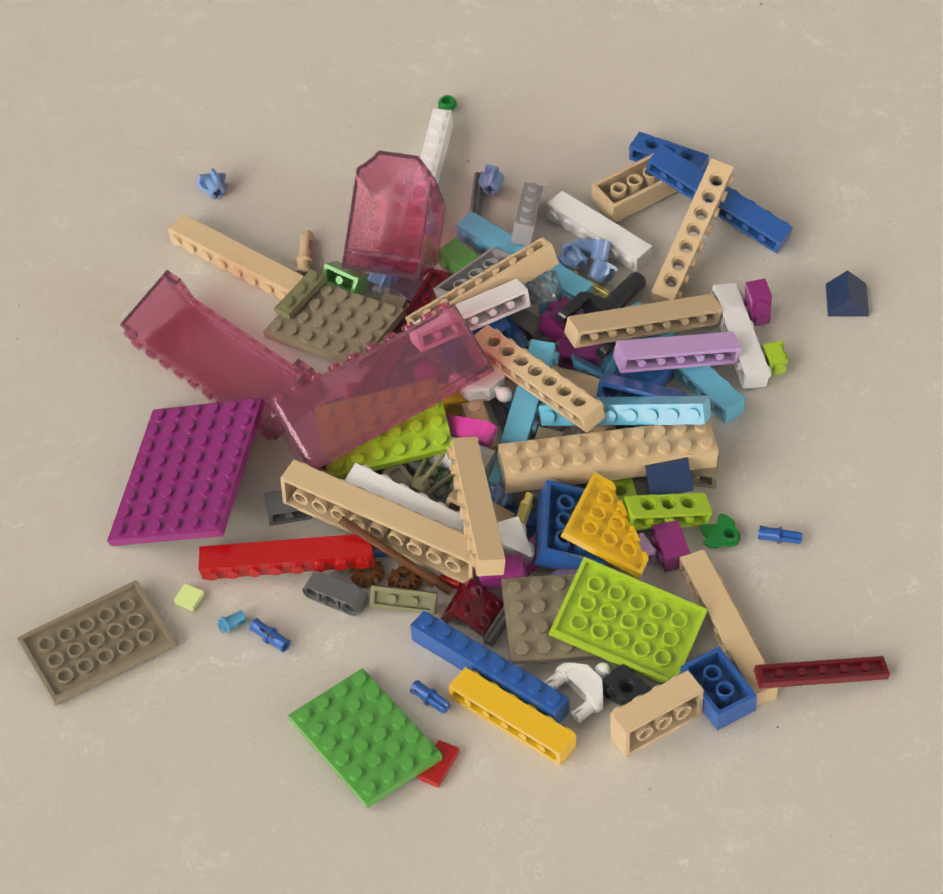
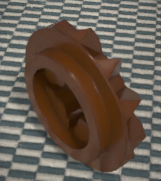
(394, 578)
(360, 579)

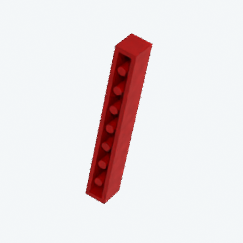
(285, 556)

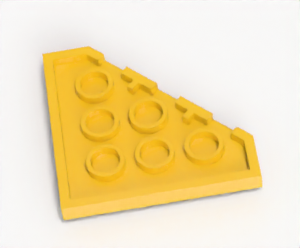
(603, 528)

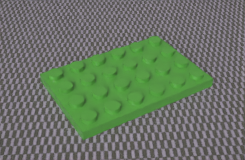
(365, 737)

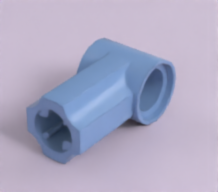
(594, 248)

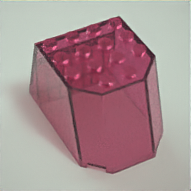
(394, 217)

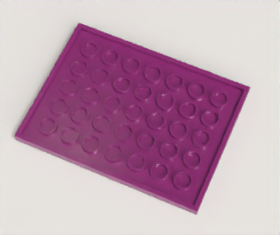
(187, 472)

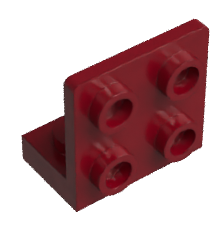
(473, 606)

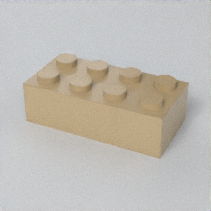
(628, 191)
(656, 713)

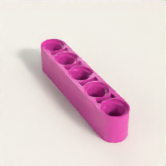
(469, 427)

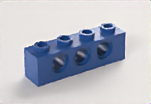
(646, 144)

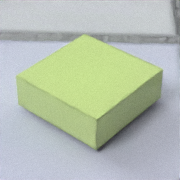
(189, 597)

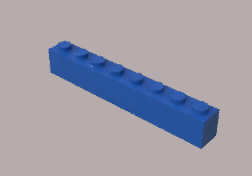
(735, 210)
(465, 652)

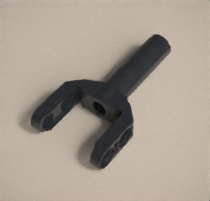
(618, 298)

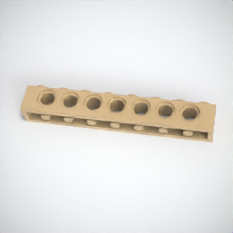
(715, 172)
(540, 380)

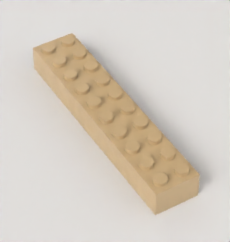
(608, 453)
(406, 531)

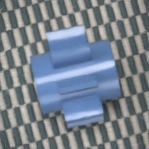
(498, 494)

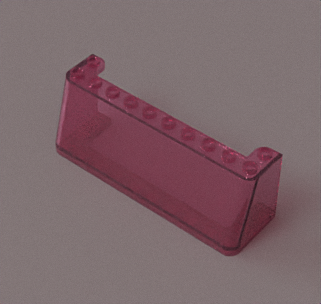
(209, 349)
(379, 387)

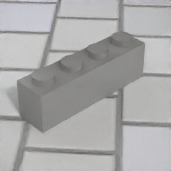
(527, 214)

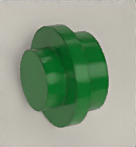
(447, 102)

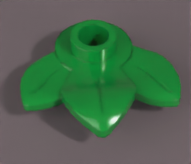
(720, 534)

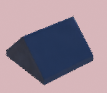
(847, 296)
(668, 477)

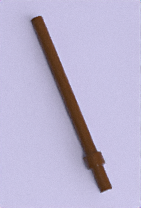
(431, 578)

